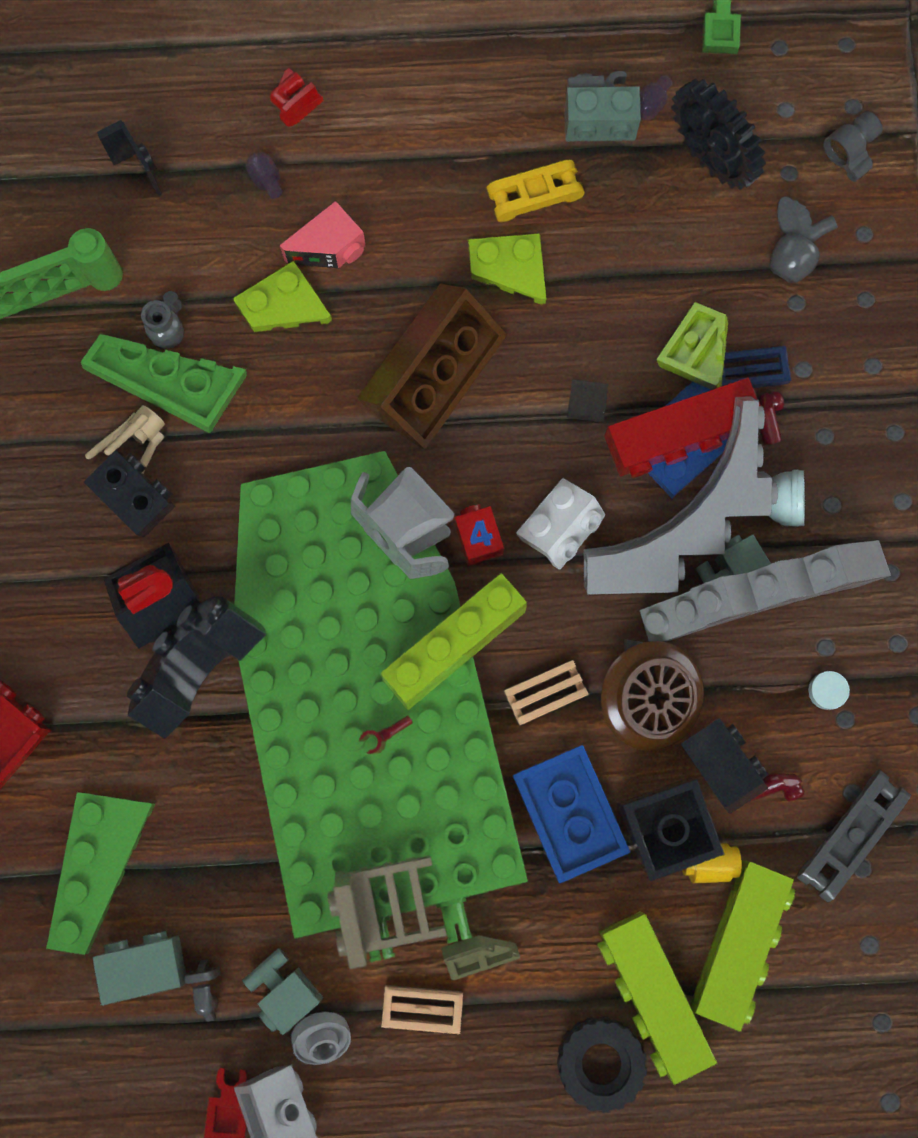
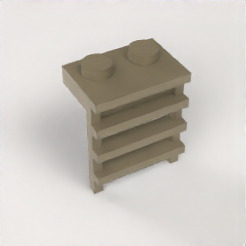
(358, 916)

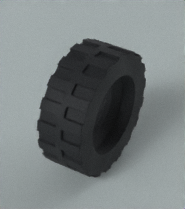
(631, 1075)

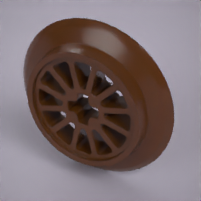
(624, 673)

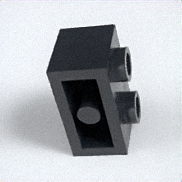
(130, 493)
(725, 765)

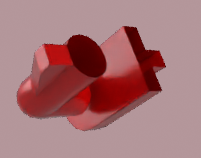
(299, 106)
(144, 587)

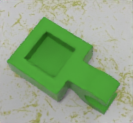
(721, 29)

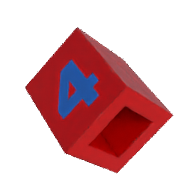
(478, 534)

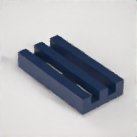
(756, 354)

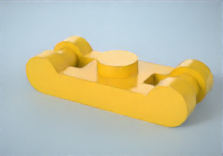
(535, 189)

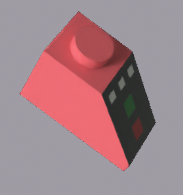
(325, 240)

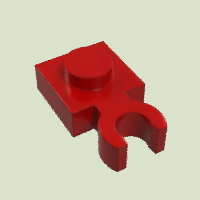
(224, 1113)

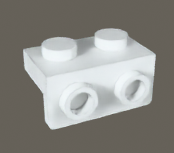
(562, 523)

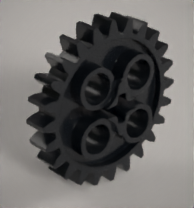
(718, 134)

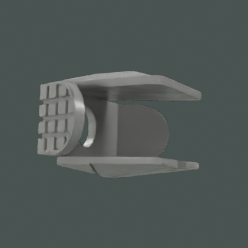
(409, 520)

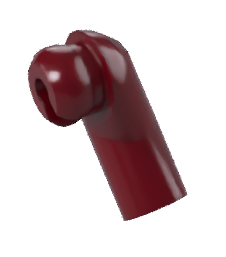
(771, 403)
(783, 782)

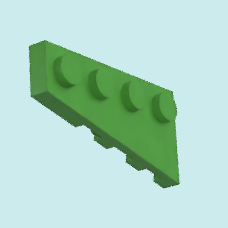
(176, 384)
(94, 863)

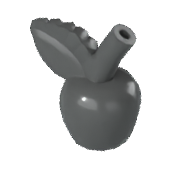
(795, 252)

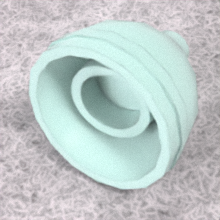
(791, 499)

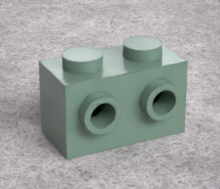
(602, 113)
(139, 969)

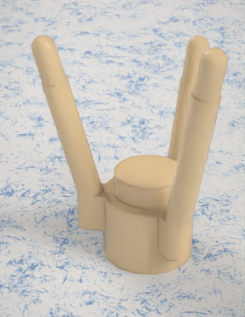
(141, 426)

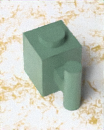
(739, 558)
(289, 997)

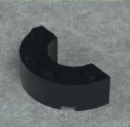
(185, 659)

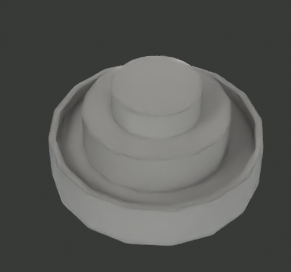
(320, 1038)

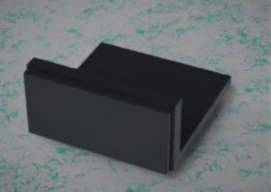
(121, 146)

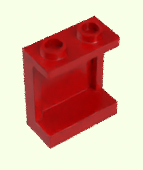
(19, 732)

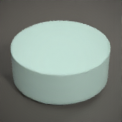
(828, 690)

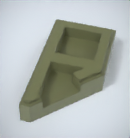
(477, 955)

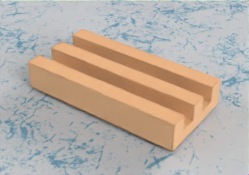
(574, 680)
(419, 1025)

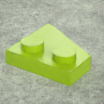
(509, 263)
(281, 301)
(698, 347)

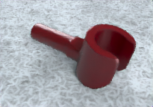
(385, 734)

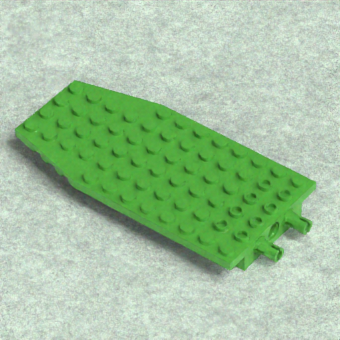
(315, 684)

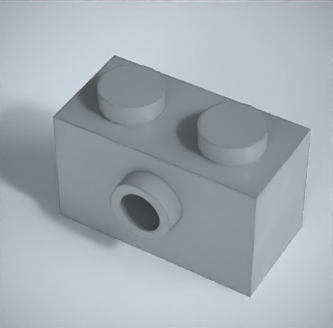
(275, 1105)

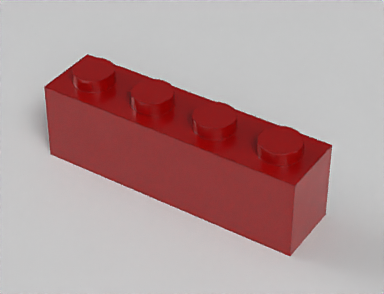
(675, 430)

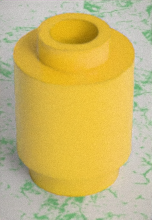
(717, 869)

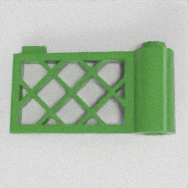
(83, 262)

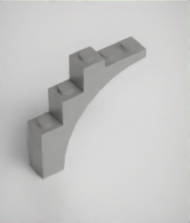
(700, 528)
(765, 588)

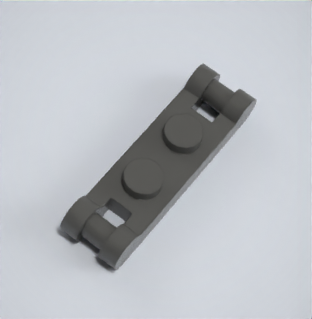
(854, 836)

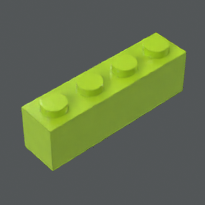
(454, 641)
(742, 945)
(656, 997)

